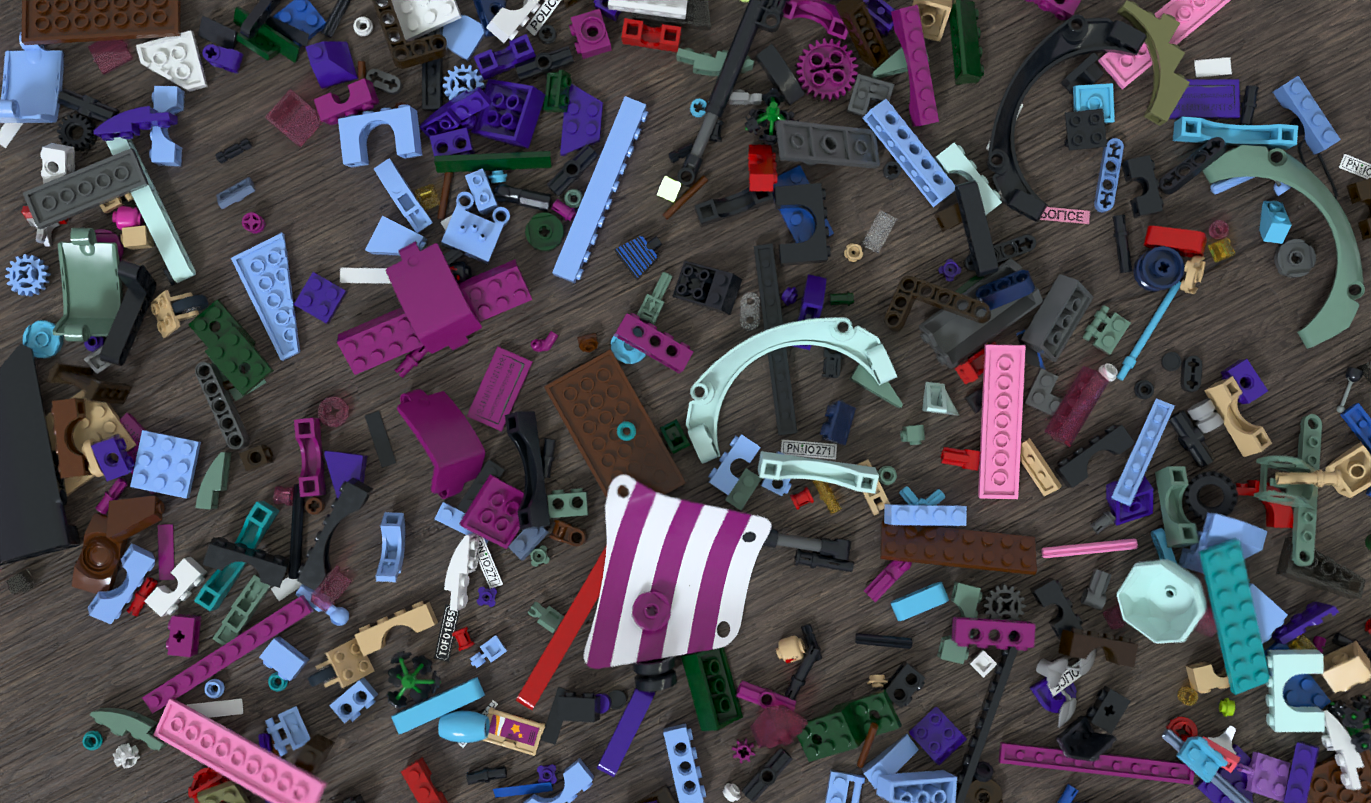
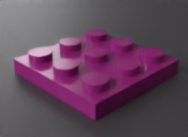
(494, 512)

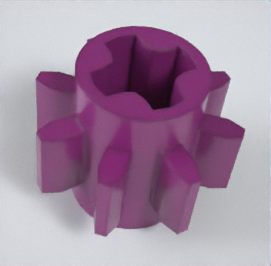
(746, 756)

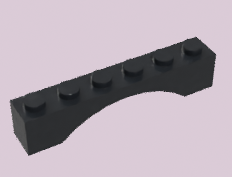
(534, 508)
(318, 566)

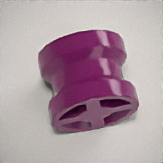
(250, 220)

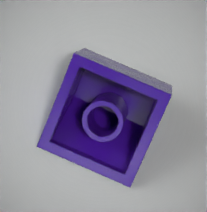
(1140, 507)

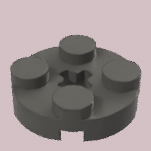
(1283, 258)

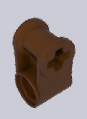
(566, 533)

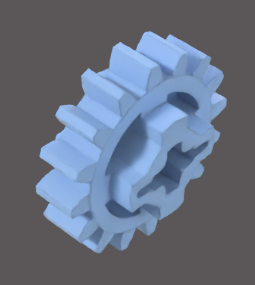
(468, 79)
(25, 275)

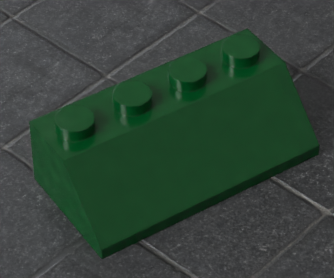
(965, 42)
(712, 688)

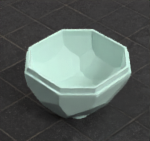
(1150, 606)

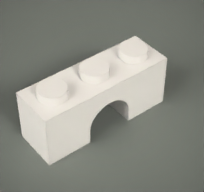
(188, 575)

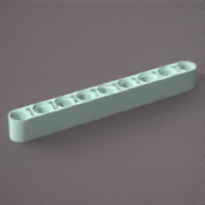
(158, 220)

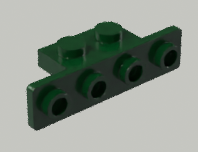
(266, 41)

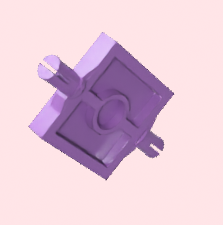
(1266, 776)

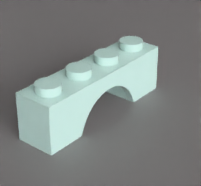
(955, 162)

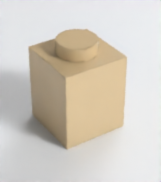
(136, 237)

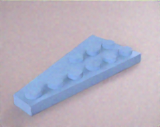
(268, 283)

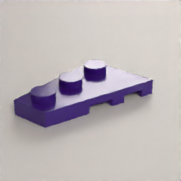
(1312, 615)

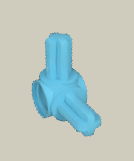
(911, 498)

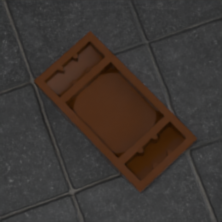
(99, 558)

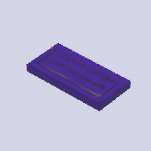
(1209, 100)

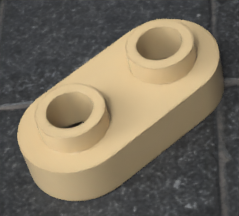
(93, 466)

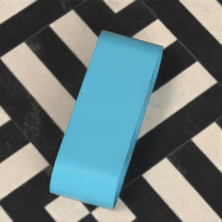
(919, 601)

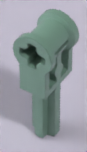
(652, 303)

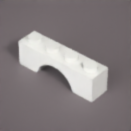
(507, 21)

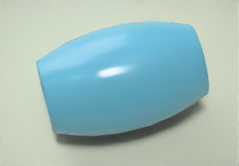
(464, 726)

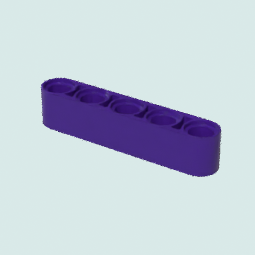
(625, 731)

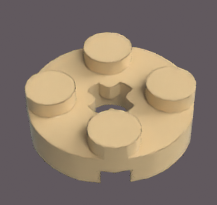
(1195, 271)

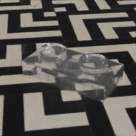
(879, 231)

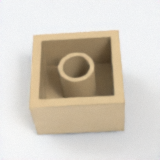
(1346, 667)

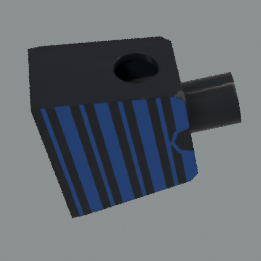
(639, 255)

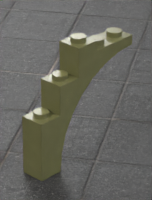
(1165, 57)

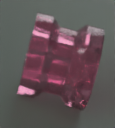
(283, 495)

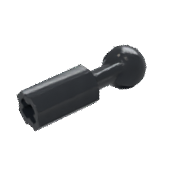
(523, 197)

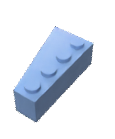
(918, 787)

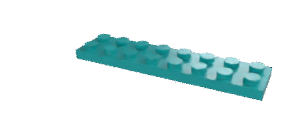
(1234, 616)

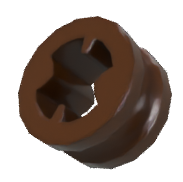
(311, 501)

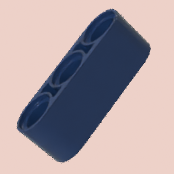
(1006, 289)

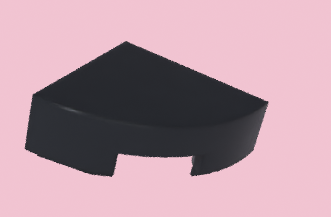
(975, 400)

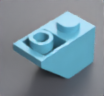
(1274, 222)

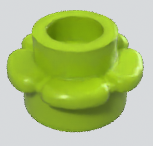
(1227, 707)

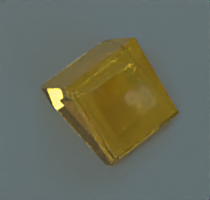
(427, 196)

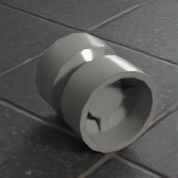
(1206, 417)

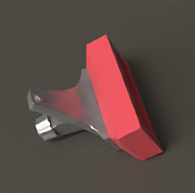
(1224, 745)

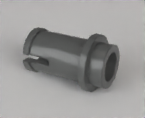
(1102, 522)

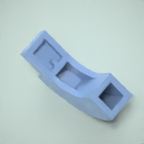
(392, 547)

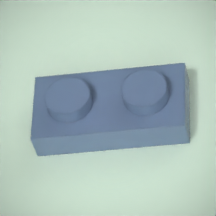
(527, 541)

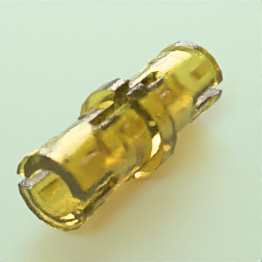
(827, 496)

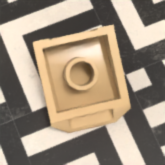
(1355, 470)

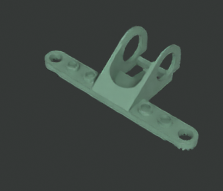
(1300, 496)

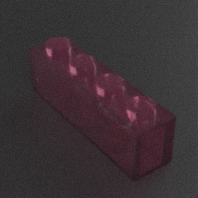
(1076, 406)

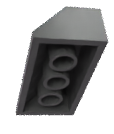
(1057, 317)

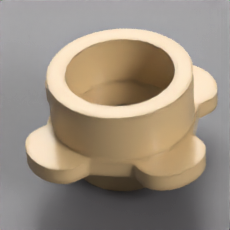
(877, 681)

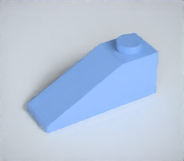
(890, 759)

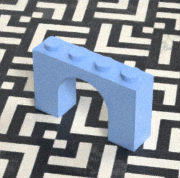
(355, 131)

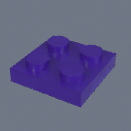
(320, 298)

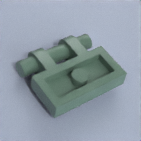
(1110, 333)

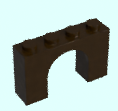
(314, 753)

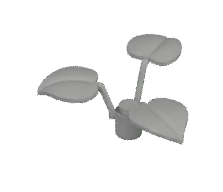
(1054, 673)

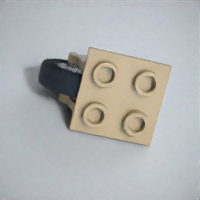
(183, 306)
(346, 663)

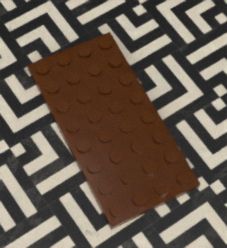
(98, 20)
(592, 406)

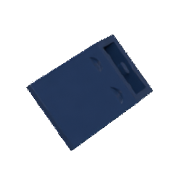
(838, 422)

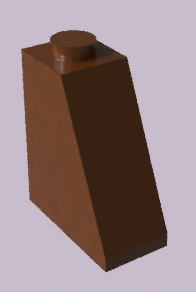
(132, 516)

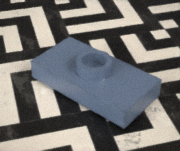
(235, 193)

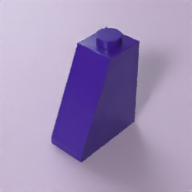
(344, 467)

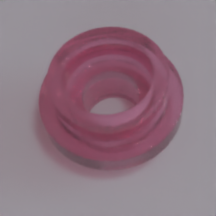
(1223, 227)

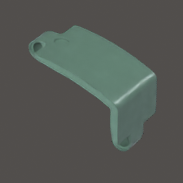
(89, 286)

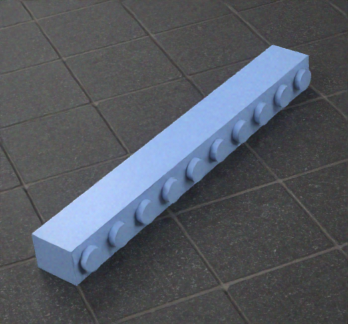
(599, 190)

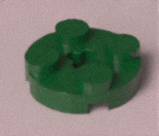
(536, 225)

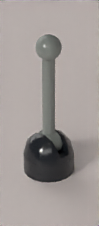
(1352, 375)

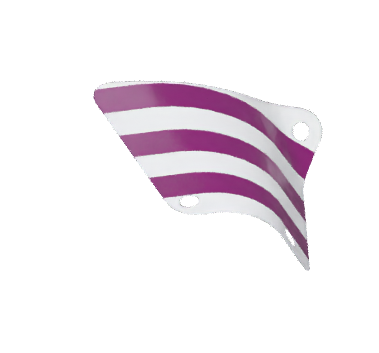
(664, 549)

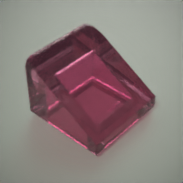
(1114, 617)

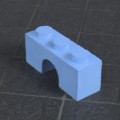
(741, 448)

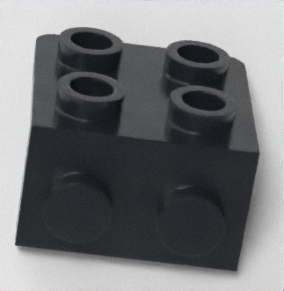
(1082, 743)

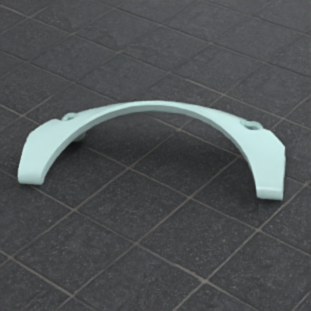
(705, 410)

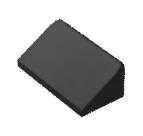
(217, 33)

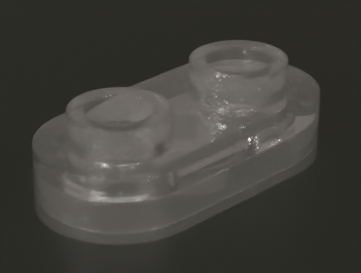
(749, 311)

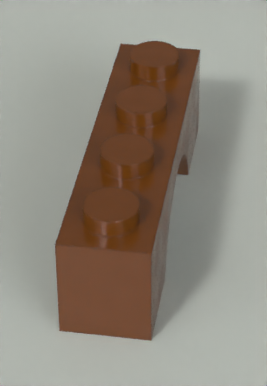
(67, 415)

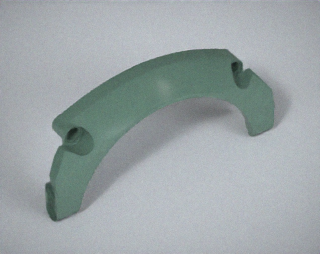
(1340, 304)

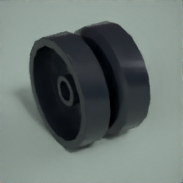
(655, 674)

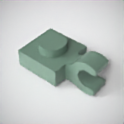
(548, 618)

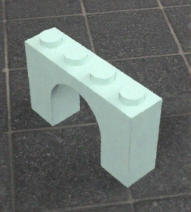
(1281, 667)

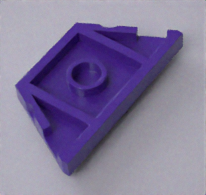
(581, 121)

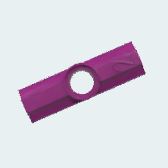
(754, 694)

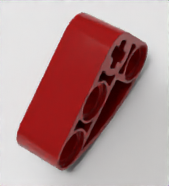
(1185, 242)

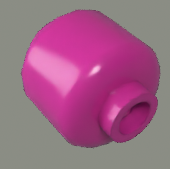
(127, 217)

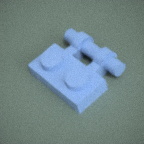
(294, 728)

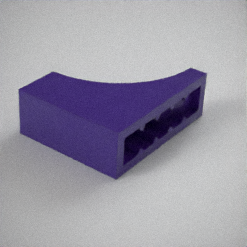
(812, 301)

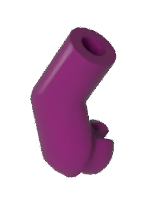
(544, 344)

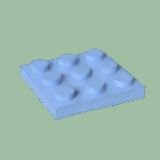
(165, 464)

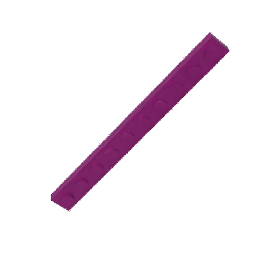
(228, 653)
(1106, 765)

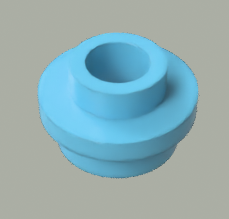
(498, 176)

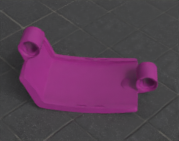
(432, 298)
(446, 439)

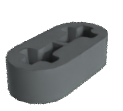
(385, 77)

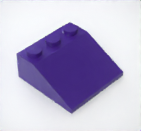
(511, 113)

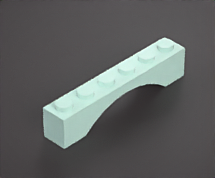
(793, 467)

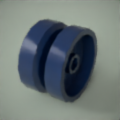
(1158, 269)

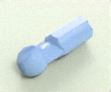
(338, 615)

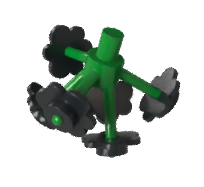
(401, 676)

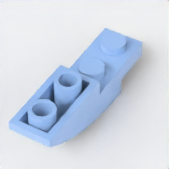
(402, 195)

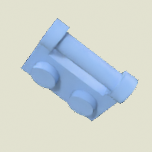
(838, 787)

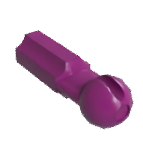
(886, 579)

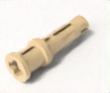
(1318, 478)

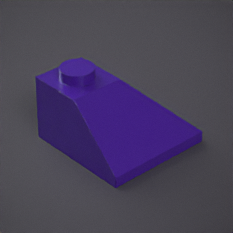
(331, 63)

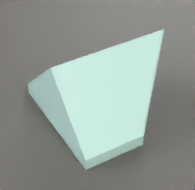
(937, 399)

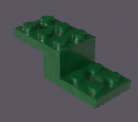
(230, 347)
(848, 725)

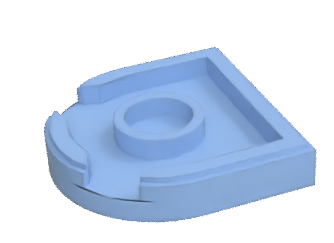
(463, 36)

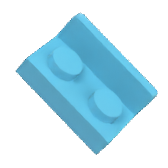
(1201, 758)

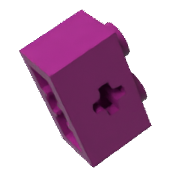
(190, 627)

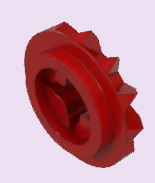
(1187, 724)

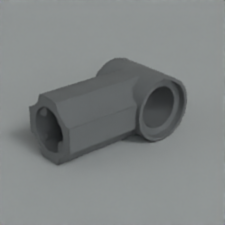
(1095, 595)

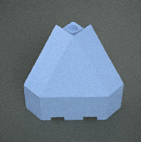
(1219, 530)

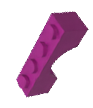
(819, 11)
(312, 471)

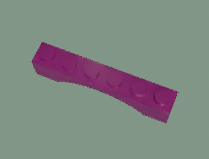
(910, 34)

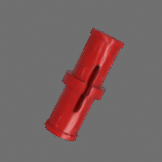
(141, 596)

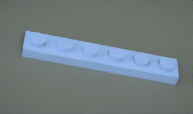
(1142, 452)

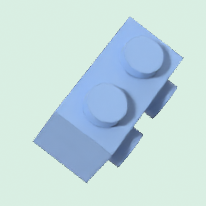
(284, 658)

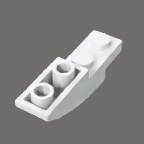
(461, 563)
(1337, 739)

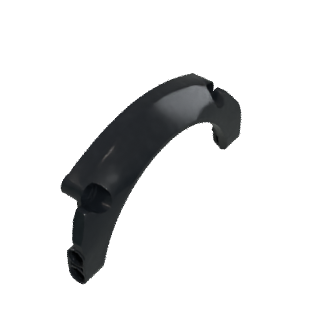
(1060, 45)

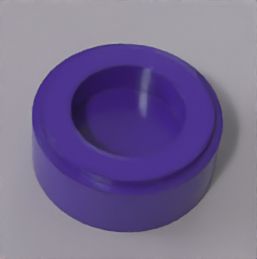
(605, 702)

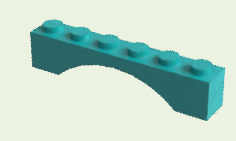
(252, 533)

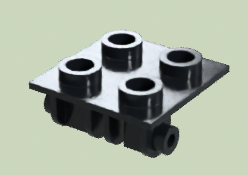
(1085, 129)

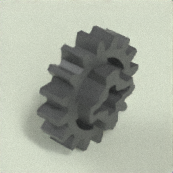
(1008, 599)

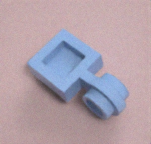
(492, 649)

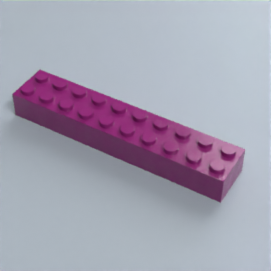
(394, 336)

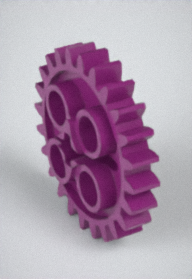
(824, 53)

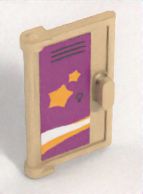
(514, 729)

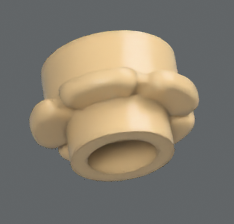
(858, 252)

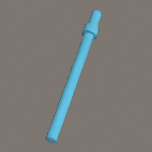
(1130, 361)

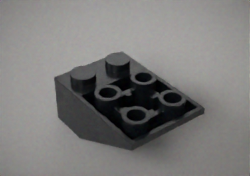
(707, 287)

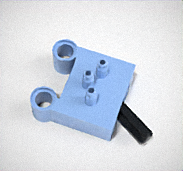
(472, 234)

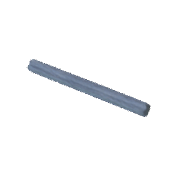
(1218, 780)

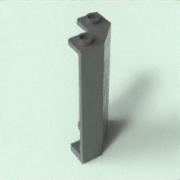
(957, 337)

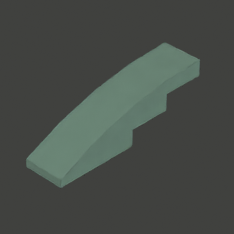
(242, 611)

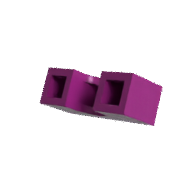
(361, 98)

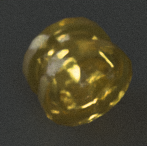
(1182, 693)

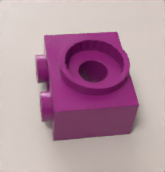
(588, 45)

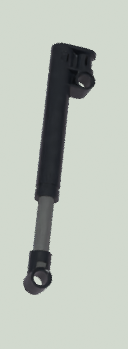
(754, 17)
(824, 546)

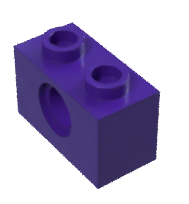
(1253, 384)
(111, 468)

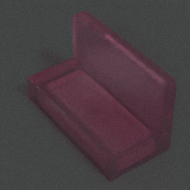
(330, 589)

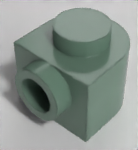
(912, 434)

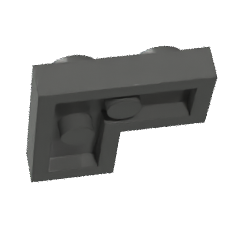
(866, 89)
(1040, 394)

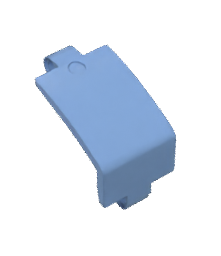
(31, 85)

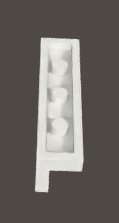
(662, 8)

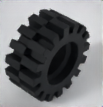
(67, 128)

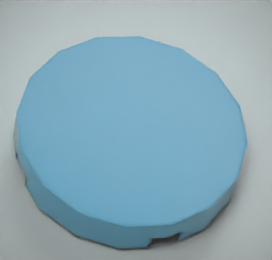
(41, 339)
(625, 352)

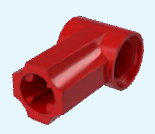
(965, 458)

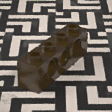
(863, 32)

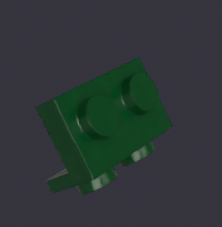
(557, 91)

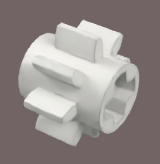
(126, 755)

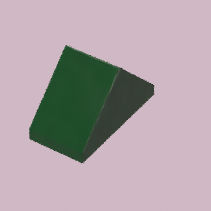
(675, 436)

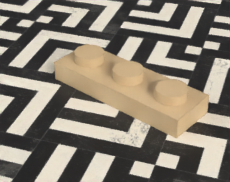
(1038, 468)

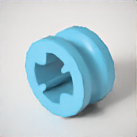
(701, 113)

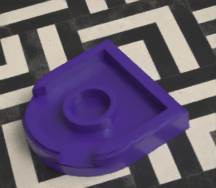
(1045, 698)

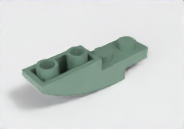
(706, 64)
(125, 721)

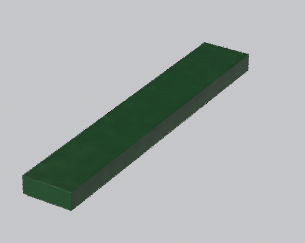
(493, 161)

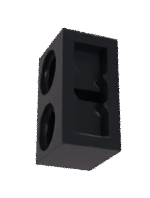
(898, 681)

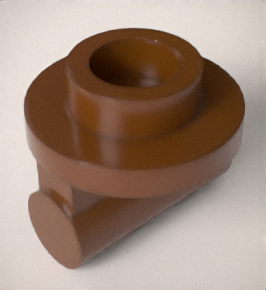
(588, 342)

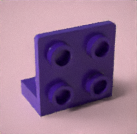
(937, 735)

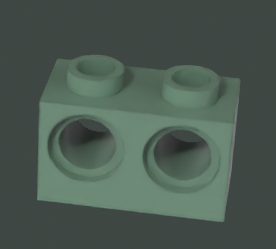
(568, 508)

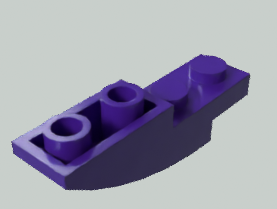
(454, 111)
(130, 122)

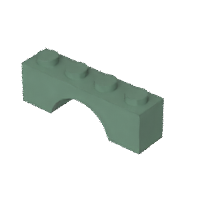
(1171, 486)
(966, 599)

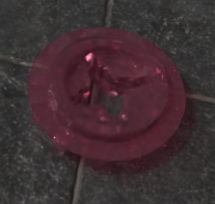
(325, 407)

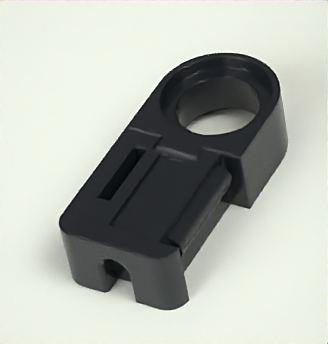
(831, 364)

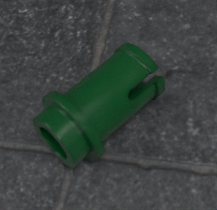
(841, 298)

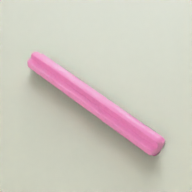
(1089, 548)

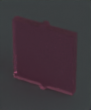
(110, 54)

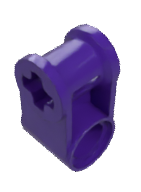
(225, 58)

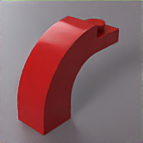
(972, 367)
(1276, 514)

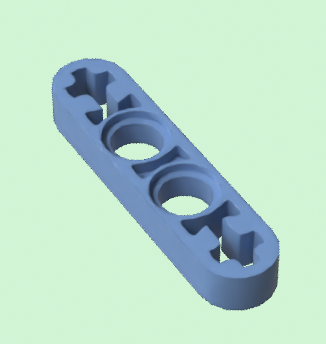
(1112, 176)

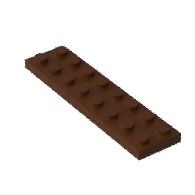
(959, 548)

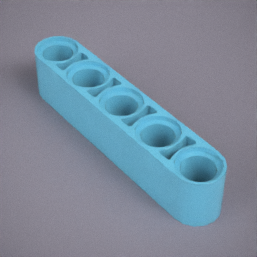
(438, 705)

